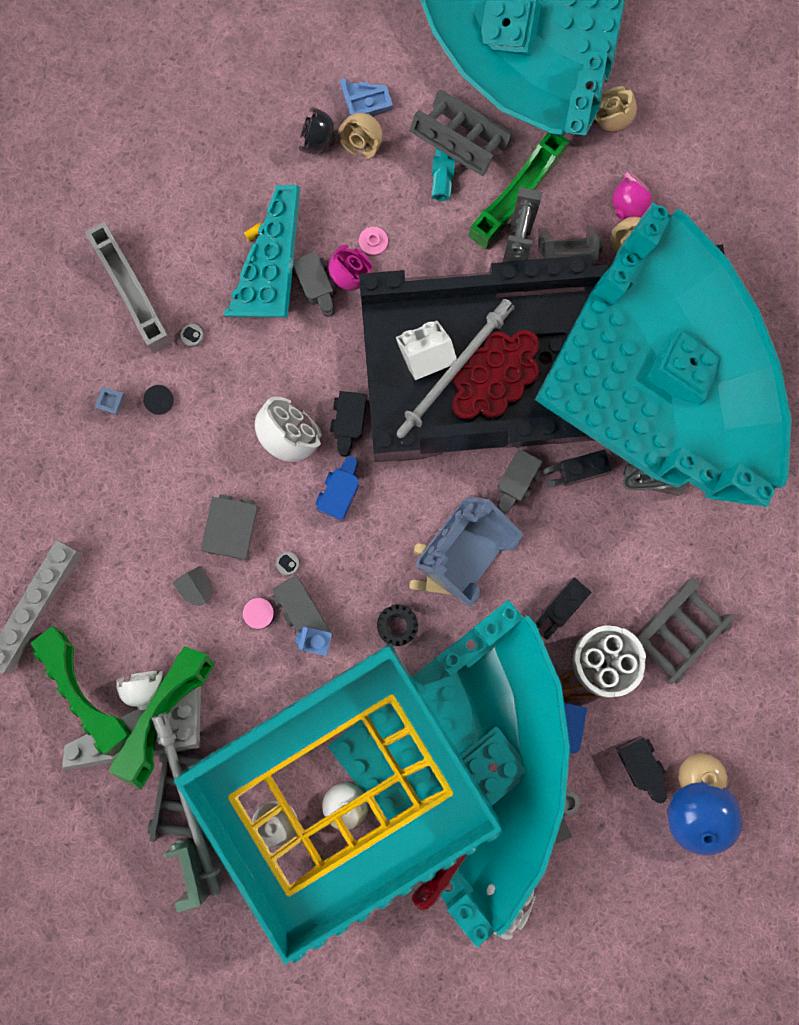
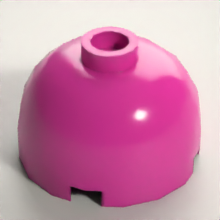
(630, 200)
(347, 265)

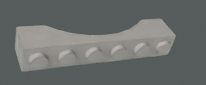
(129, 287)
(48, 579)

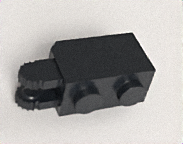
(349, 420)
(580, 469)
(563, 605)
(643, 768)

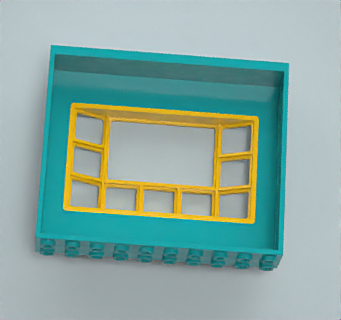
(369, 868)

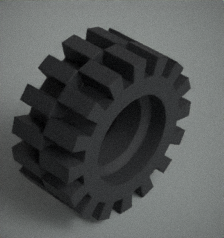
(401, 611)

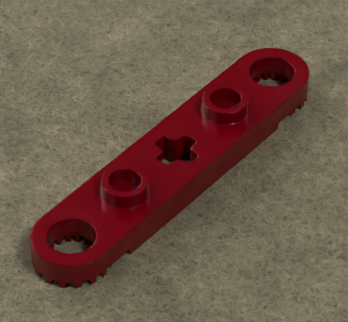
(435, 886)

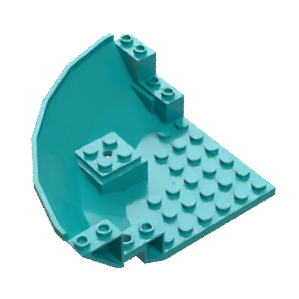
(539, 61)
(631, 373)
(497, 708)

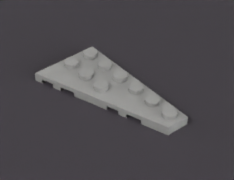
(183, 719)

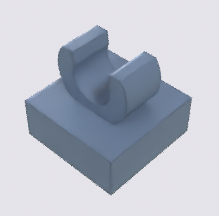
(109, 401)

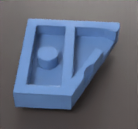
(366, 97)

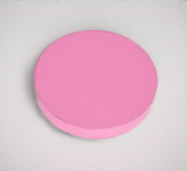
(633, 178)
(373, 241)
(258, 613)

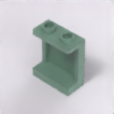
(191, 868)

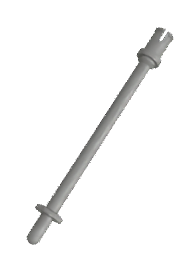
(494, 320)
(166, 739)

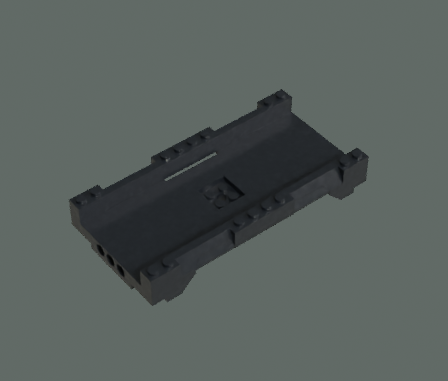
(461, 307)

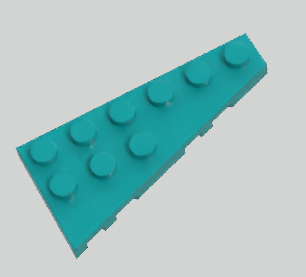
(269, 265)

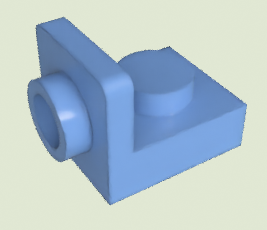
(313, 641)

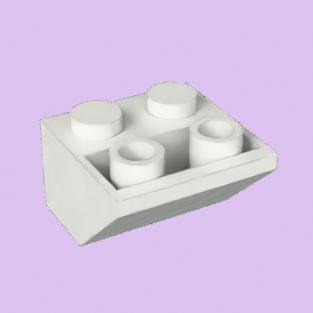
(426, 349)

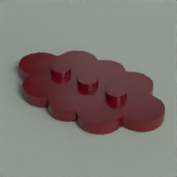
(496, 375)

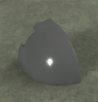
(194, 587)

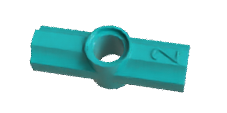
(442, 176)

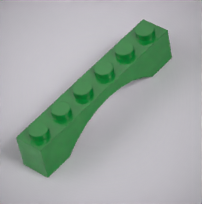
(500, 212)
(57, 654)
(136, 758)

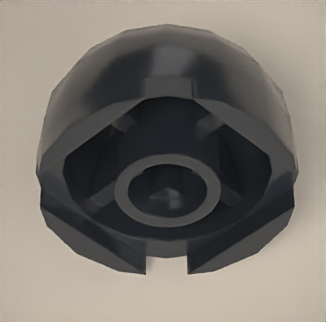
(317, 132)

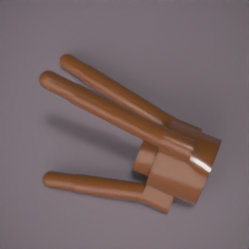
(567, 689)

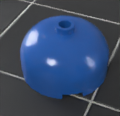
(704, 819)

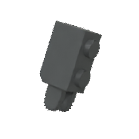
(314, 282)
(517, 479)

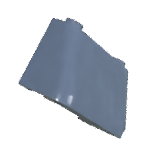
(467, 547)

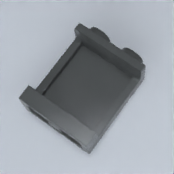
(569, 247)
(229, 527)

